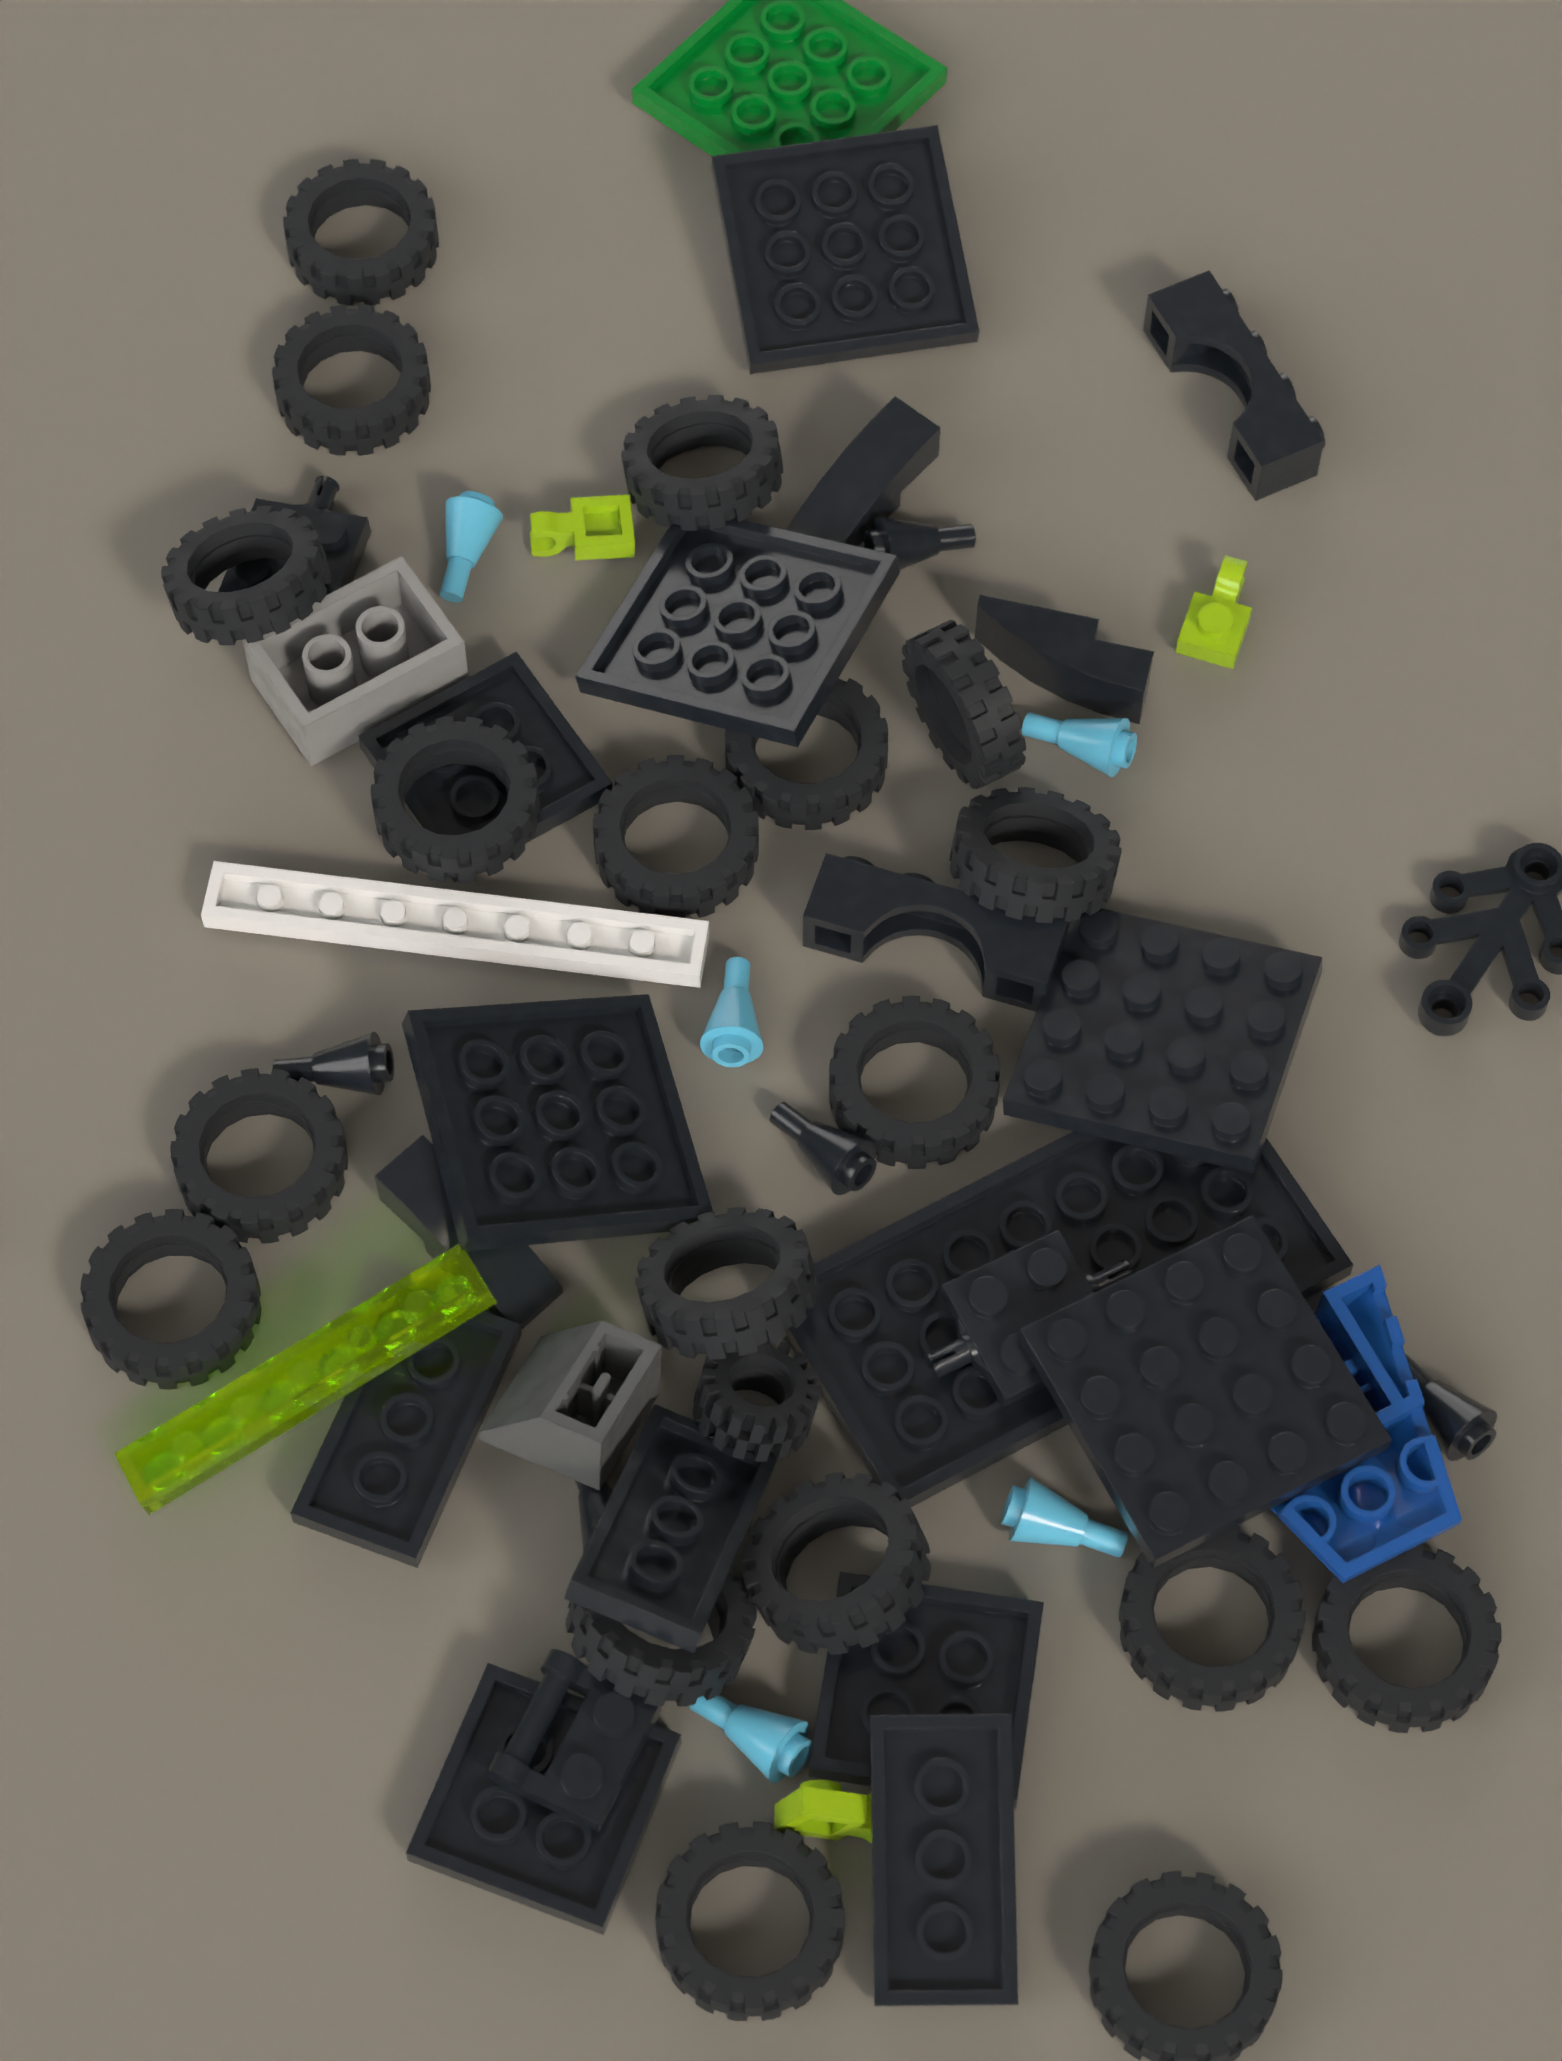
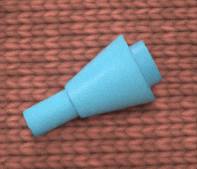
(469, 528)
(1095, 741)
(733, 1028)
(1046, 1518)
(768, 1739)

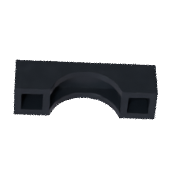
(1201, 332)
(865, 906)

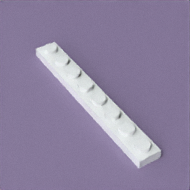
(456, 924)

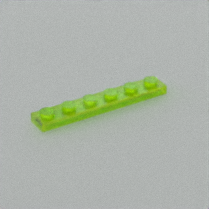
(304, 1379)

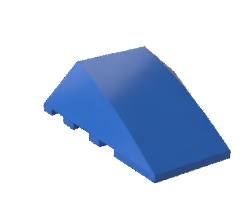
(1399, 1493)

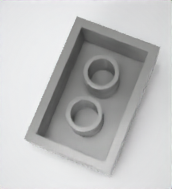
(357, 660)

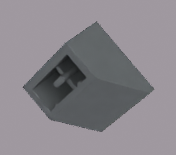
(578, 1401)

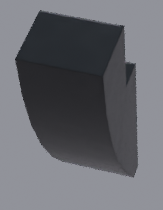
(869, 475)
(1065, 657)
(416, 1194)

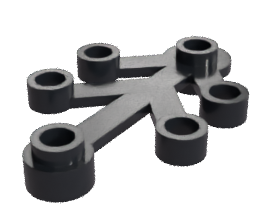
(1495, 931)

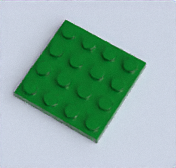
(787, 77)

